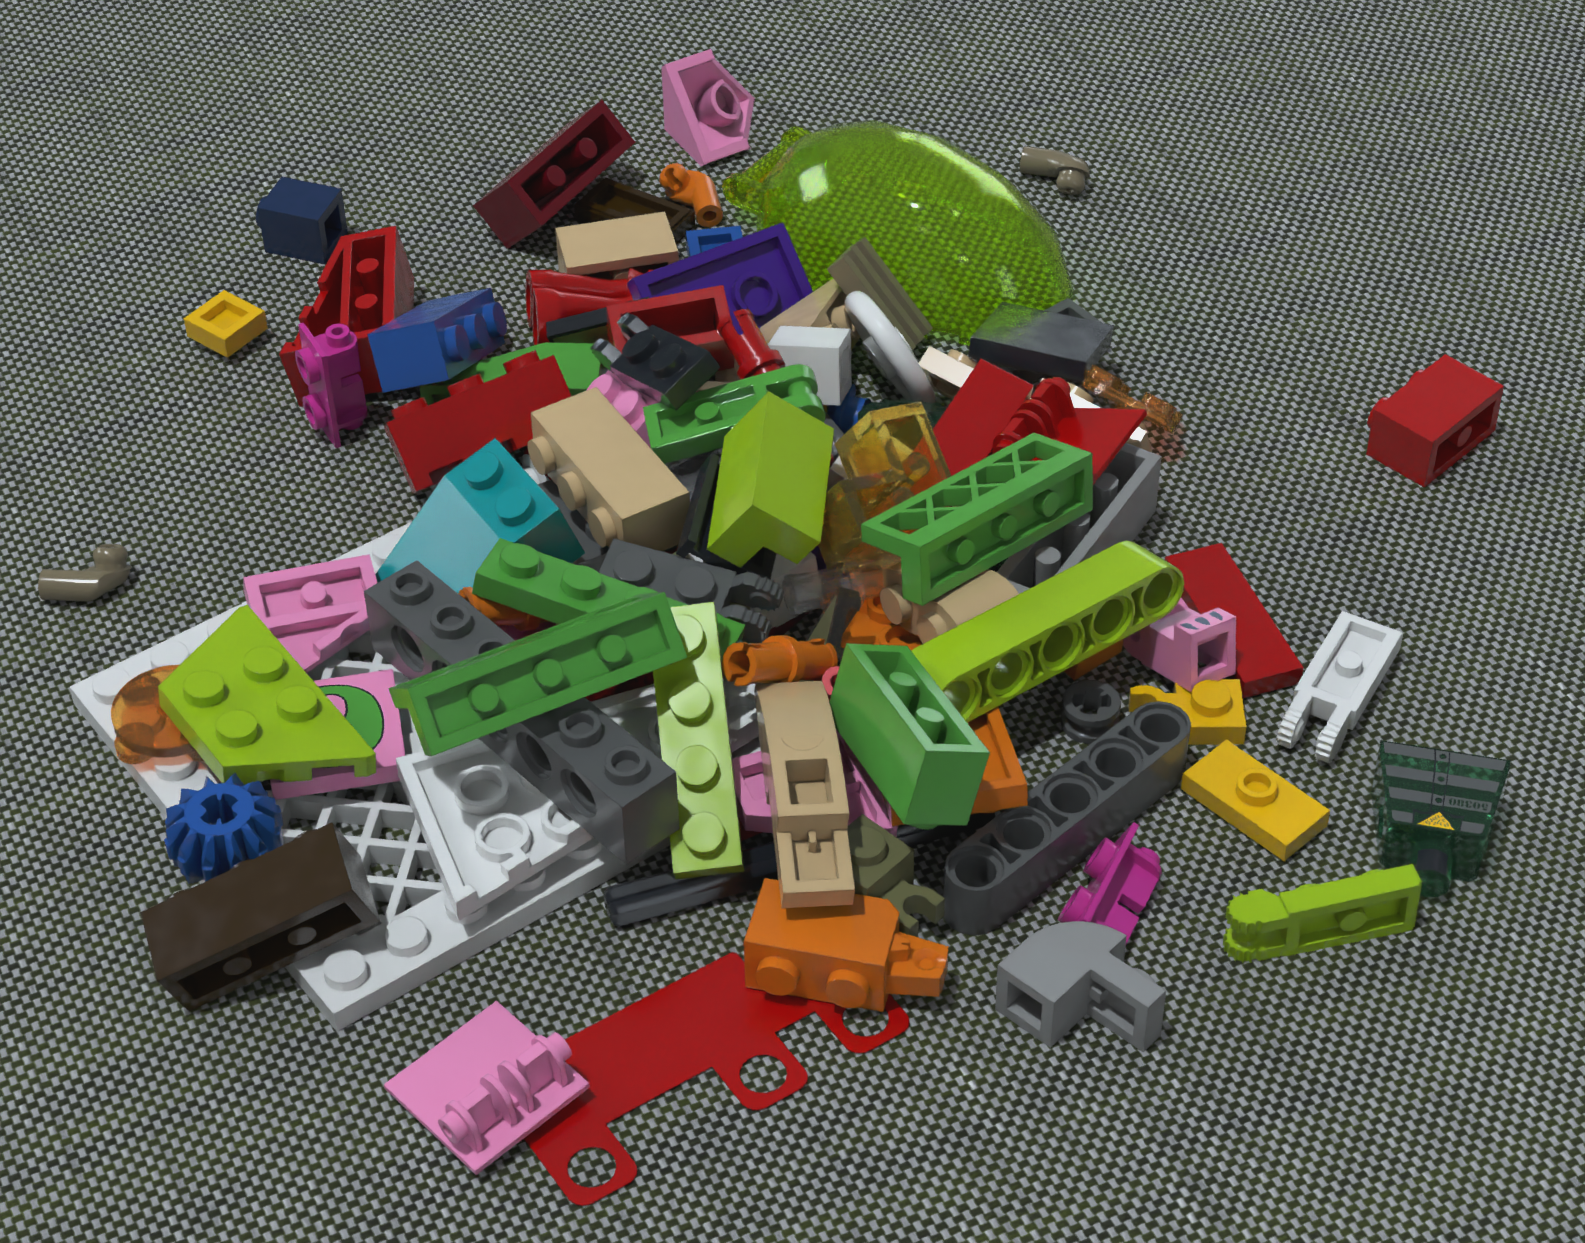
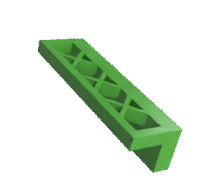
(988, 519)
(540, 672)

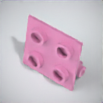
(488, 1086)

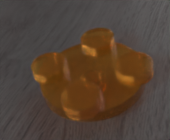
(1115, 392)
(141, 723)

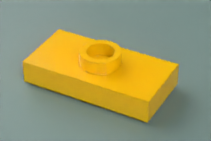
(1255, 800)

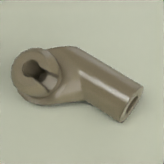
(1068, 169)
(89, 584)

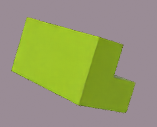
(771, 484)

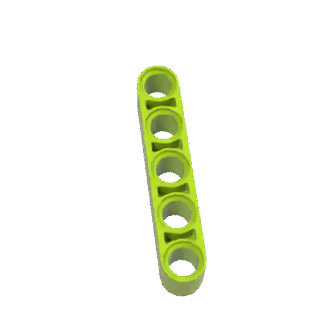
(1050, 627)

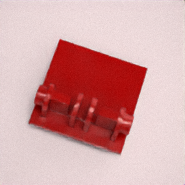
(1054, 416)

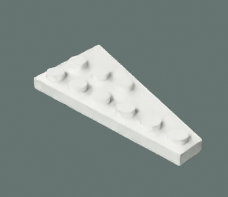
(498, 829)

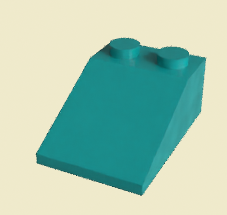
(471, 510)

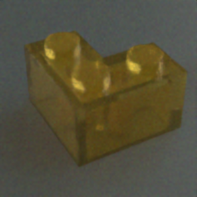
(887, 461)

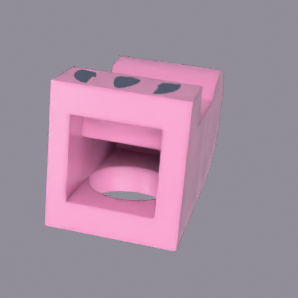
(1184, 639)

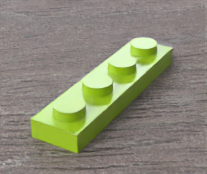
(698, 748)

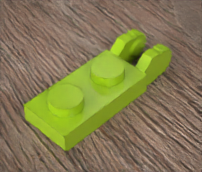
(1322, 914)

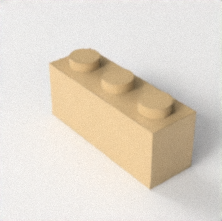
(608, 472)

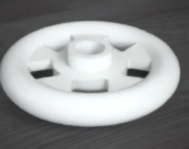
(888, 348)

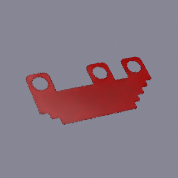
(670, 1039)

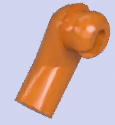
(692, 190)

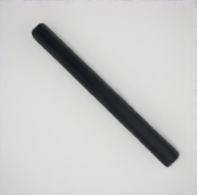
(664, 894)

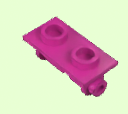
(322, 363)
(1118, 874)

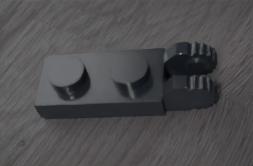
(657, 362)

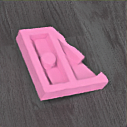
(313, 606)

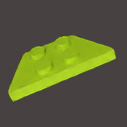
(257, 709)

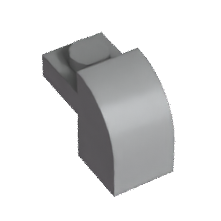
(1078, 972)

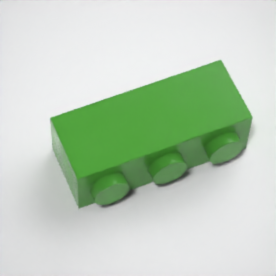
(907, 735)

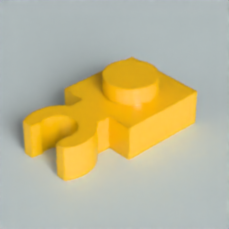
(1212, 707)

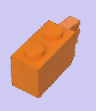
(838, 952)

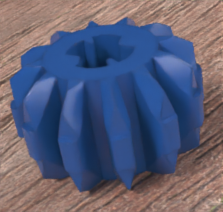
(221, 827)

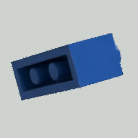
(437, 339)

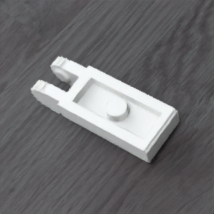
(1340, 682)

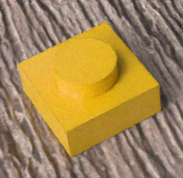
(225, 323)

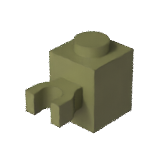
(886, 870)

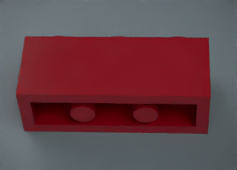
(554, 174)

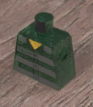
(1436, 811)

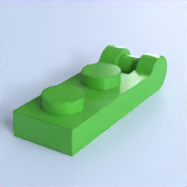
(713, 412)

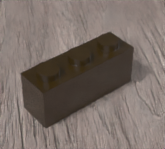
(259, 917)

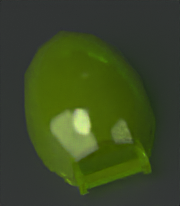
(930, 210)

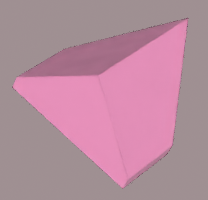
(705, 108)

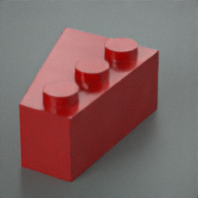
(362, 288)
(444, 434)

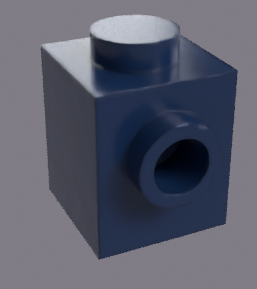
(302, 220)

